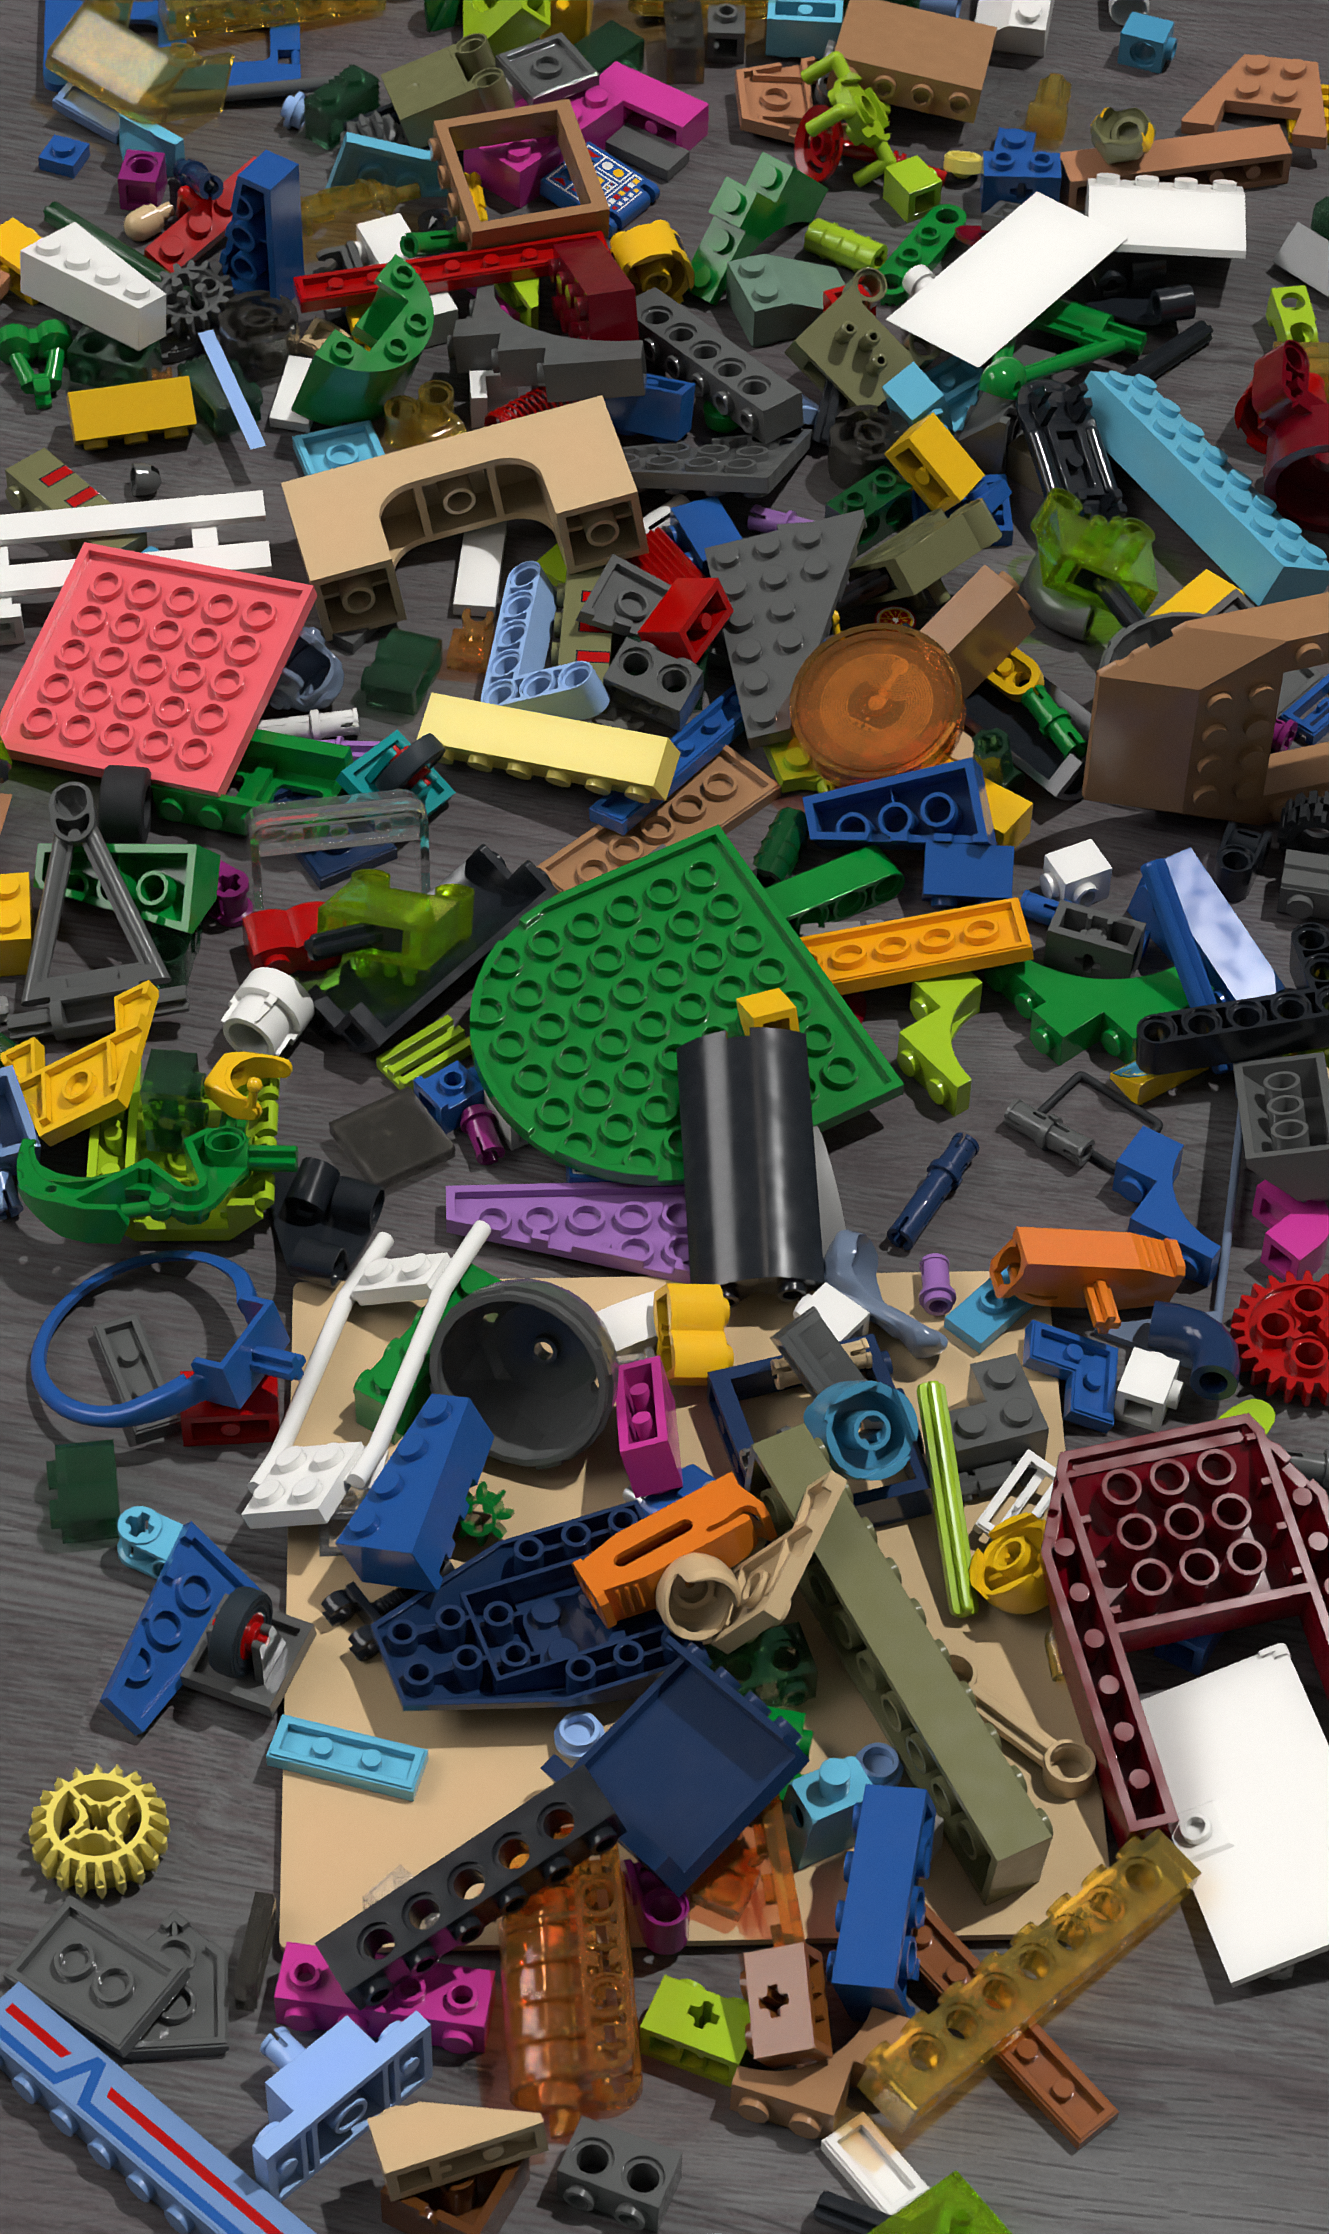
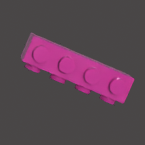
(450, 1997)

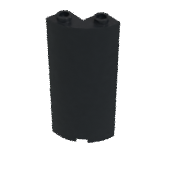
(1030, 750)
(376, 1006)
(750, 1164)

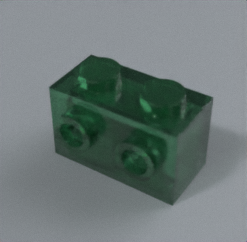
(172, 1100)

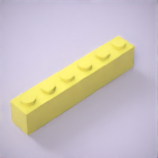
(551, 748)

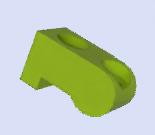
(1293, 322)

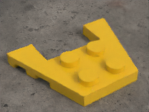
(91, 1081)

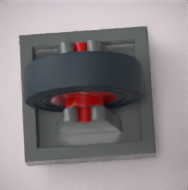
(248, 1652)

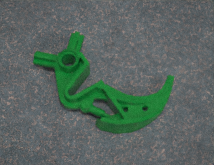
(102, 1205)

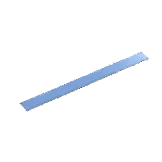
(231, 389)

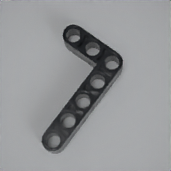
(1246, 1026)

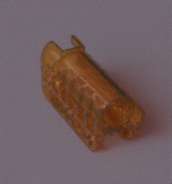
(552, 1991)

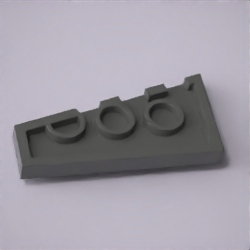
(626, 599)

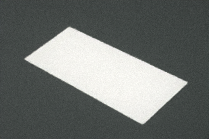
(1007, 279)

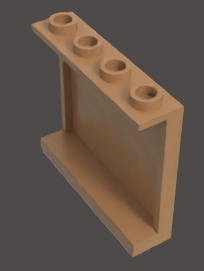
(916, 57)

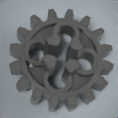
(210, 292)

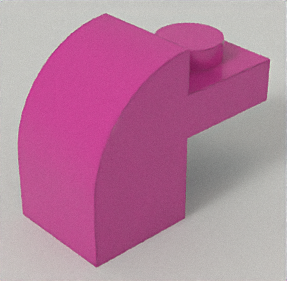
(1295, 1234)

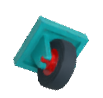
(400, 765)

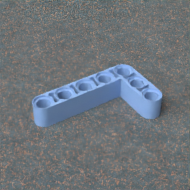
(520, 651)

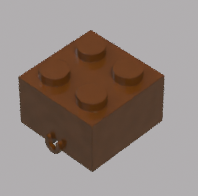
(460, 2207)

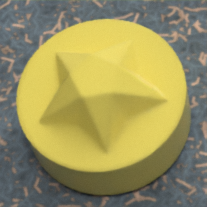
(962, 163)

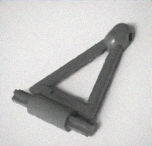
(85, 1000)

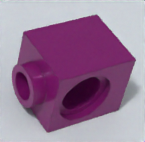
(142, 179)

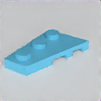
(385, 163)

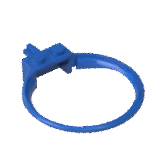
(227, 1383)

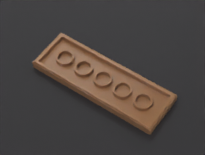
(720, 793)

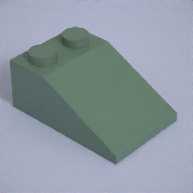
(777, 295)

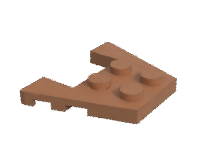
(1267, 89)
(774, 99)

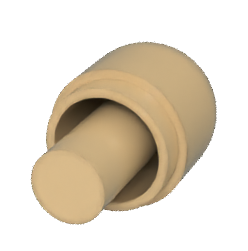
(147, 221)

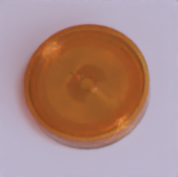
(876, 704)

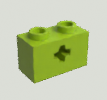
(676, 2036)

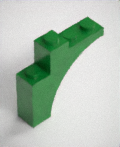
(748, 216)
(1078, 1011)

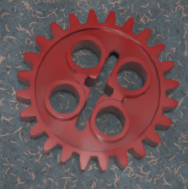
(1286, 1336)

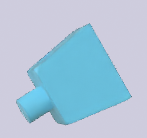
(821, 1810)

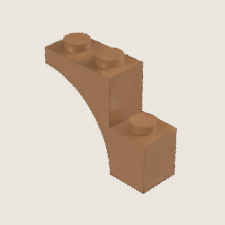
(812, 2096)

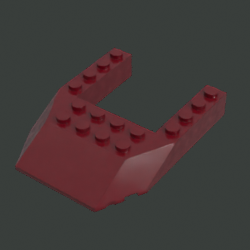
(1165, 1547)

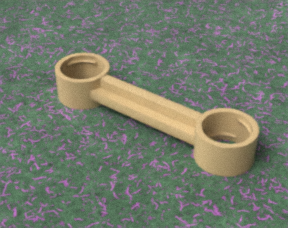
(1028, 1736)

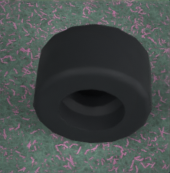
(125, 804)

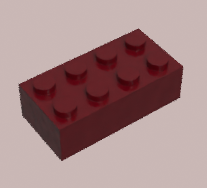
(592, 293)

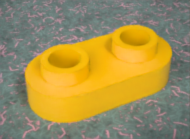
(1013, 671)

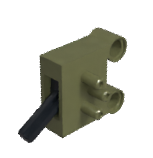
(853, 353)
(920, 558)

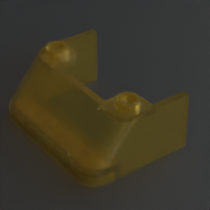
(131, 72)

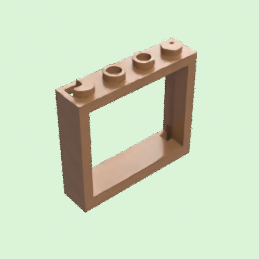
(510, 126)

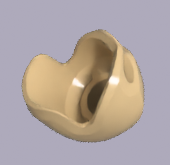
(703, 1605)

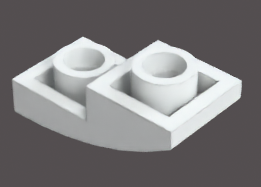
(631, 1324)

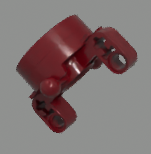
(1297, 437)

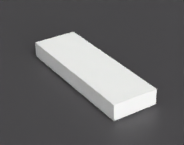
(480, 570)

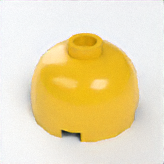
(1011, 1567)

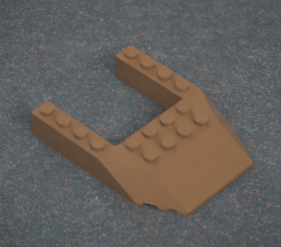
(1198, 714)

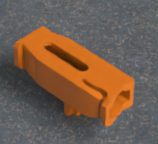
(1088, 1271)
(713, 1520)

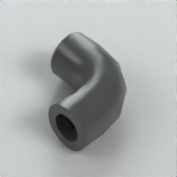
(1056, 609)

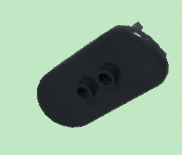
(1068, 446)

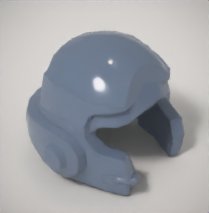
(310, 676)

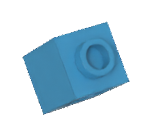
(1147, 42)

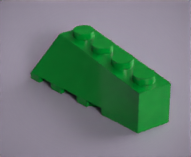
(166, 881)

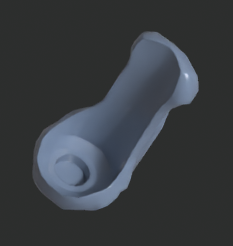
(852, 1270)

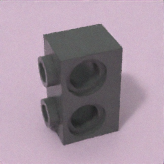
(648, 691)
(625, 2162)

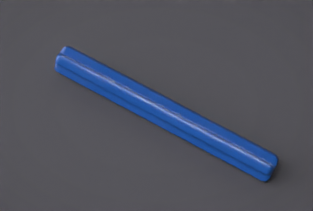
(1179, 939)

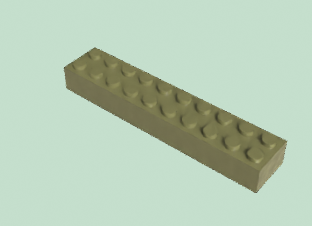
(906, 1676)

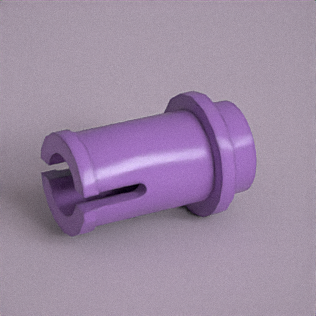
(936, 1294)

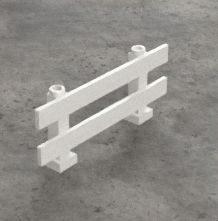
(197, 512)

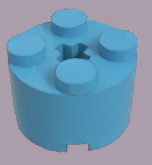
(887, 1433)

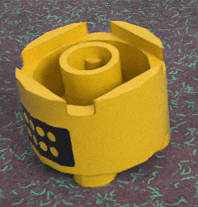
(653, 258)

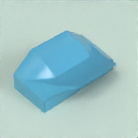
(150, 138)

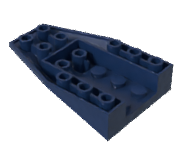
(521, 1629)

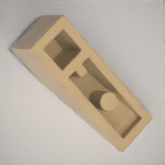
(443, 2143)

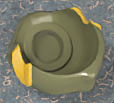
(1122, 134)

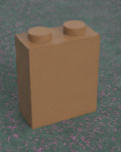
(981, 625)

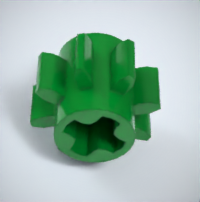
(491, 1504)

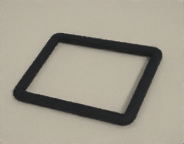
(1109, 1092)

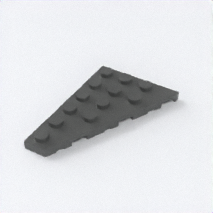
(722, 467)
(783, 610)

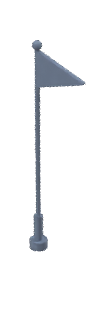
(1137, 1332)

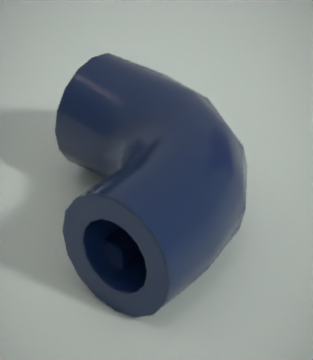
(1202, 1340)

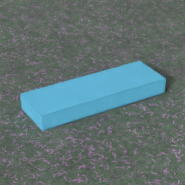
(347, 1757)

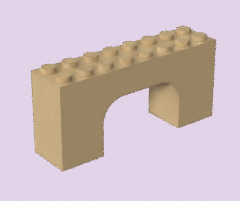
(538, 467)

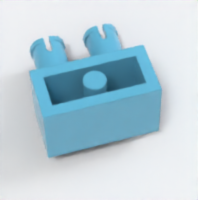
(802, 27)

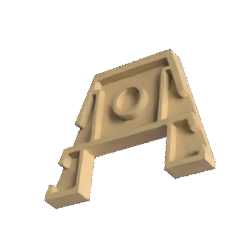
(773, 1572)

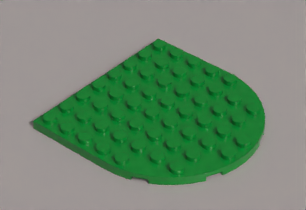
(616, 974)

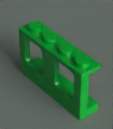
(267, 765)

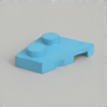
(959, 384)

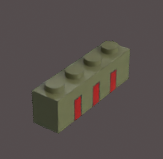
(48, 484)
(579, 639)

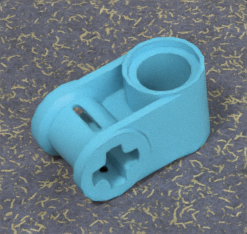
(149, 1546)

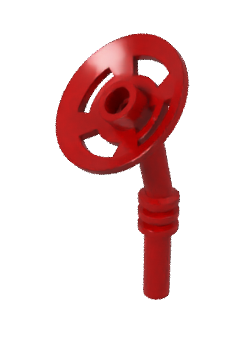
(833, 147)

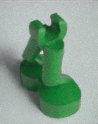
(46, 342)

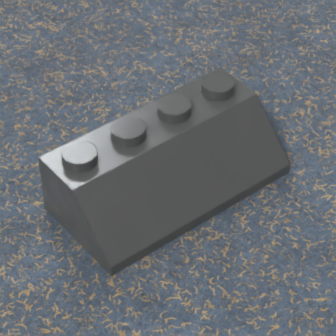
(1286, 1122)

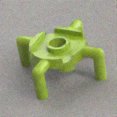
(861, 110)

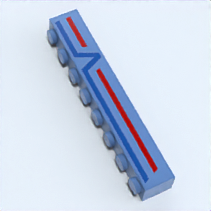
(130, 2126)

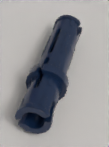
(198, 178)
(942, 1177)

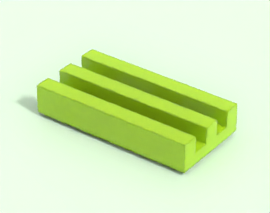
(421, 1050)

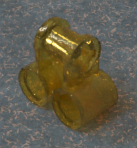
(422, 420)

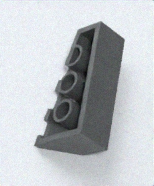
(995, 421)

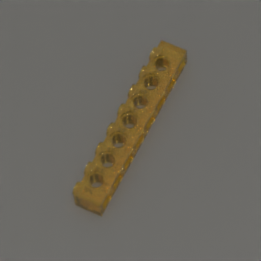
(908, 2092)

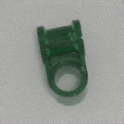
(177, 952)

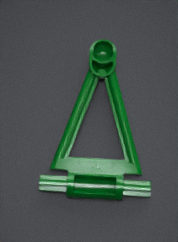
(1087, 326)

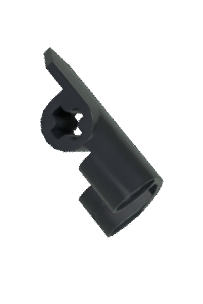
(1134, 290)
(323, 1220)

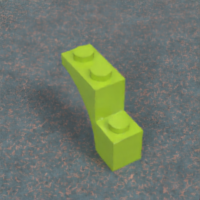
(925, 1047)

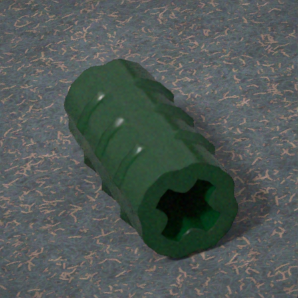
(781, 847)

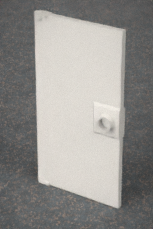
(1250, 1808)

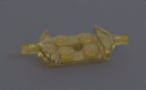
(356, 198)

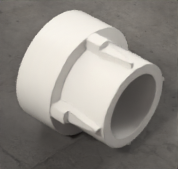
(267, 1012)

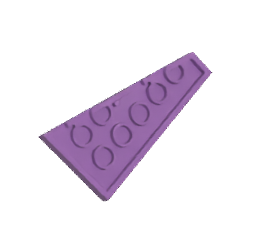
(588, 1222)

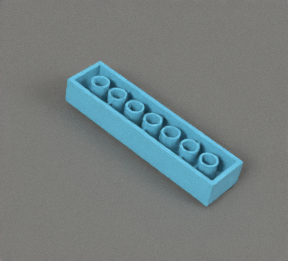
(1204, 491)

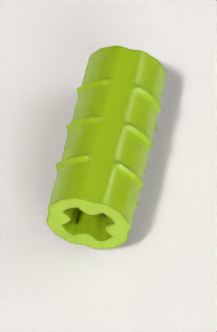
(844, 246)

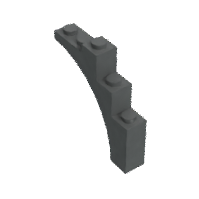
(530, 357)

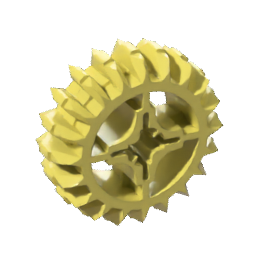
(94, 1856)

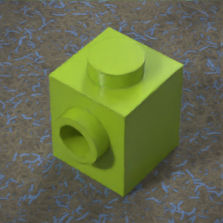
(911, 188)

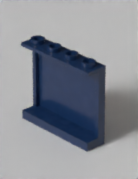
(689, 1766)

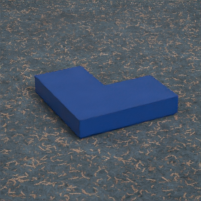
(1084, 1365)

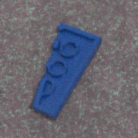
(170, 1628)

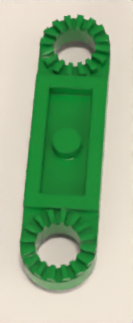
(923, 246)

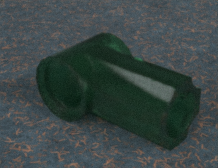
(994, 755)

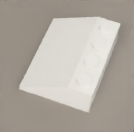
(1171, 216)

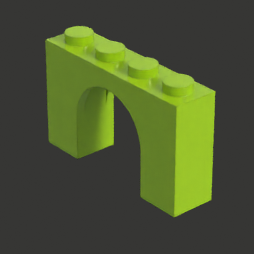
(506, 22)

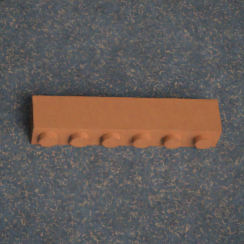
(1245, 155)

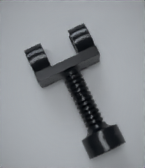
(343, 1604)

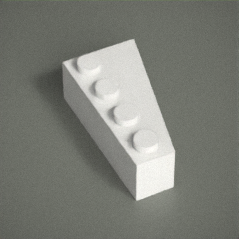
(93, 286)

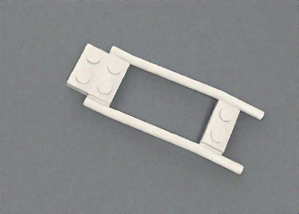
(310, 1481)

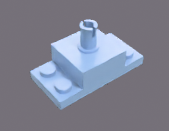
(329, 2092)

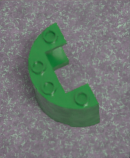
(355, 383)

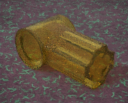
(1050, 109)

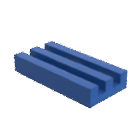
(1316, 724)

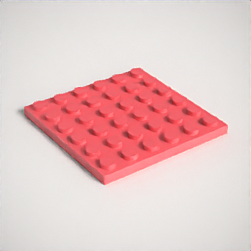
(153, 668)

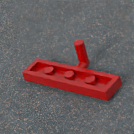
(199, 226)

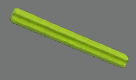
(947, 1498)

